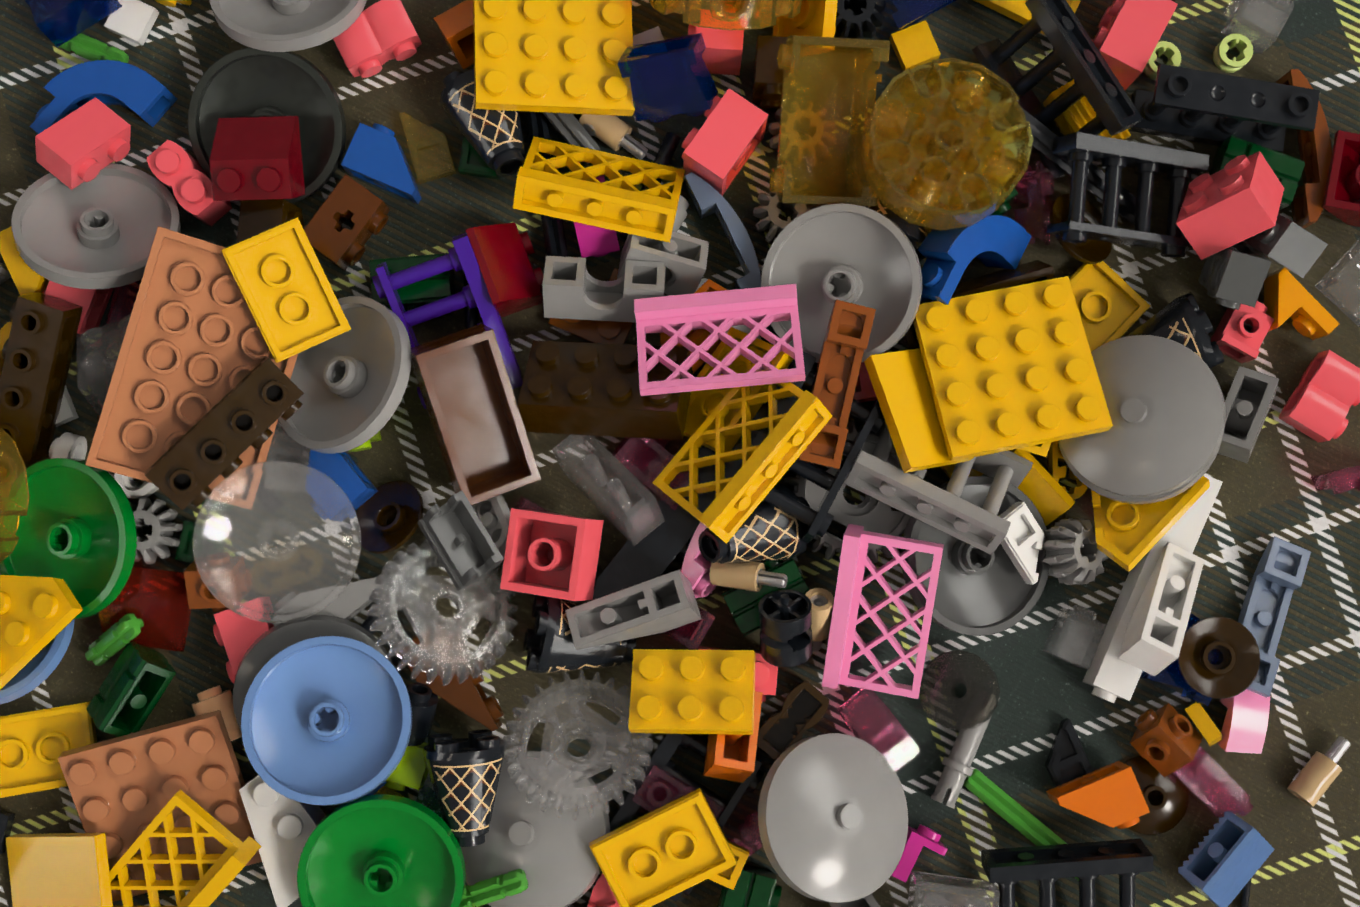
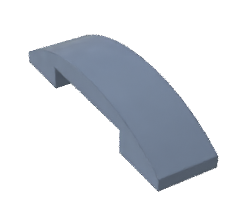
(709, 201)
(1267, 604)

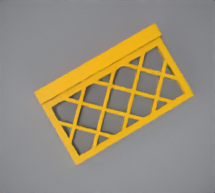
(585, 200)
(761, 464)
(212, 880)

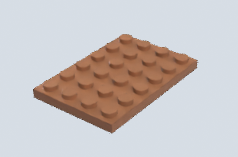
(178, 357)

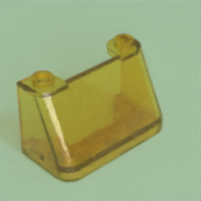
(824, 118)

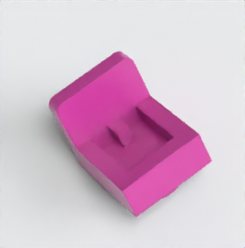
(915, 841)

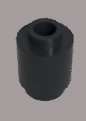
(423, 711)

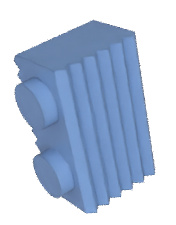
(1226, 860)

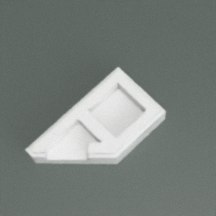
(1023, 541)

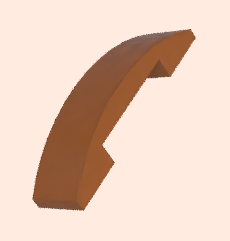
(1317, 153)
(837, 378)

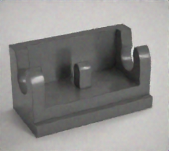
(460, 541)

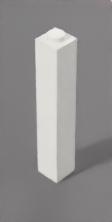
(1109, 674)

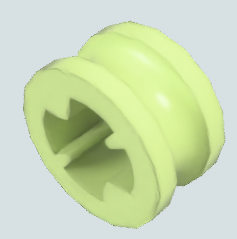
(1244, 46)
(1169, 50)

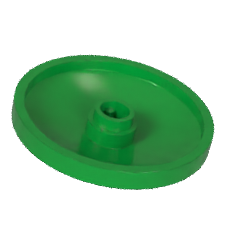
(76, 532)
(381, 855)

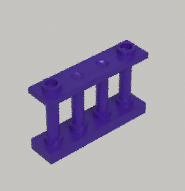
(473, 295)

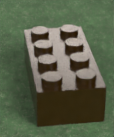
(597, 392)

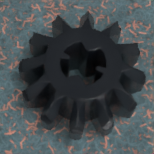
(861, 24)

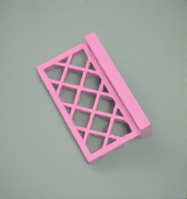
(717, 313)
(846, 609)

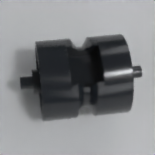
(785, 628)

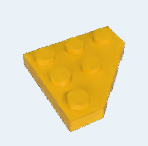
(1131, 530)
(30, 617)

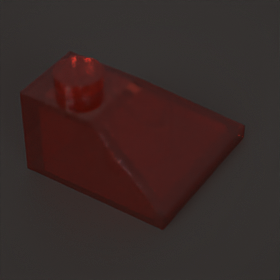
(160, 601)

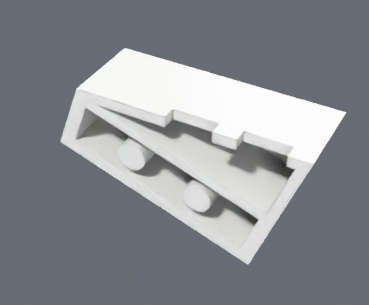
(282, 831)

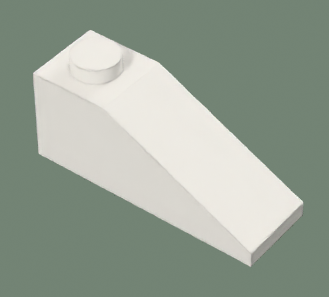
(1163, 611)

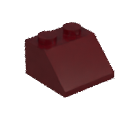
(257, 159)
(1343, 179)
(506, 267)

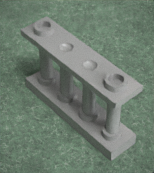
(937, 506)

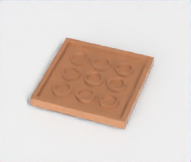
(132, 777)

